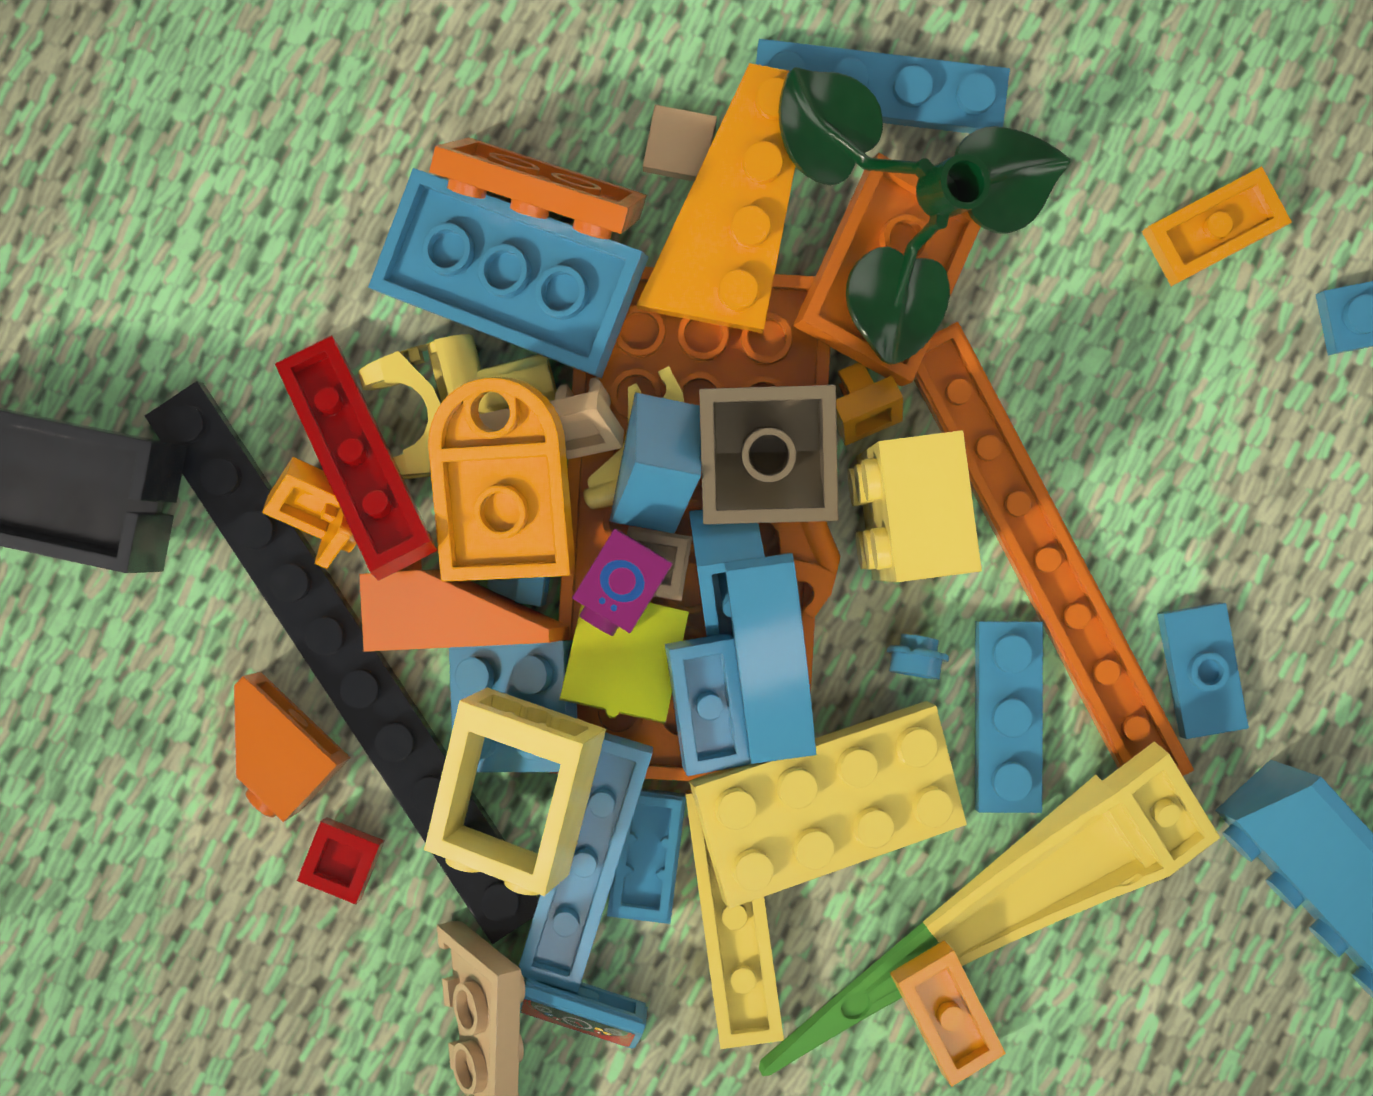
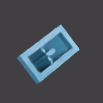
(658, 464)

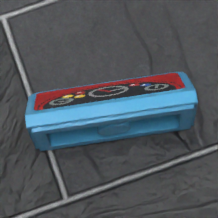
(588, 1011)

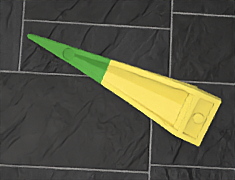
(1085, 852)

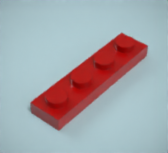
(355, 458)

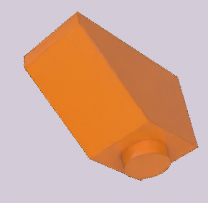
(279, 749)

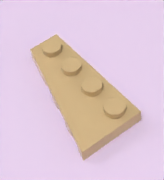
(486, 1004)

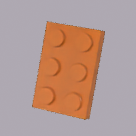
(537, 186)
(878, 215)

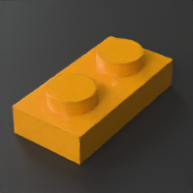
(1216, 226)
(948, 1013)

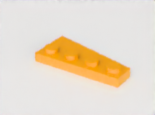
(731, 226)

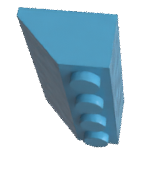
(1315, 853)

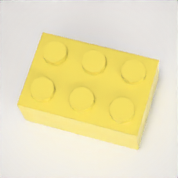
(915, 508)

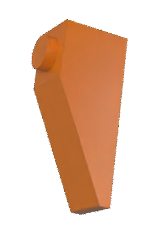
(423, 613)

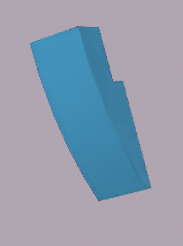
(771, 657)

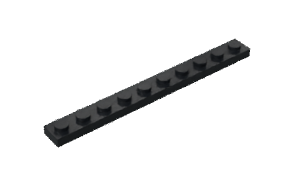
(328, 637)

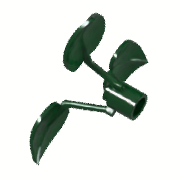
(994, 176)

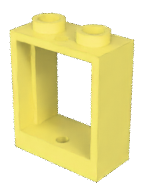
(535, 731)

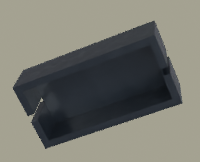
(86, 493)

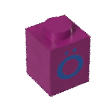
(620, 583)

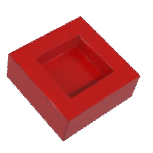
(340, 860)

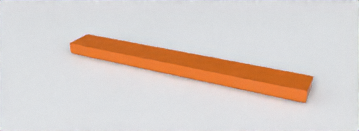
(1044, 553)

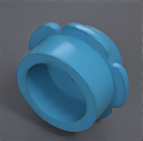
(917, 657)

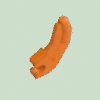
(814, 558)

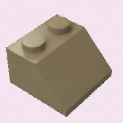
(769, 454)

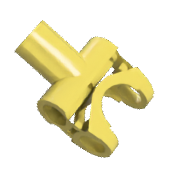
(453, 364)

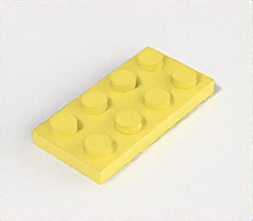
(823, 812)

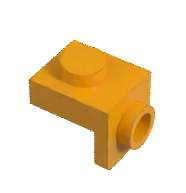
(308, 503)

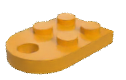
(500, 491)

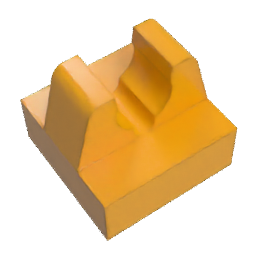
(865, 404)

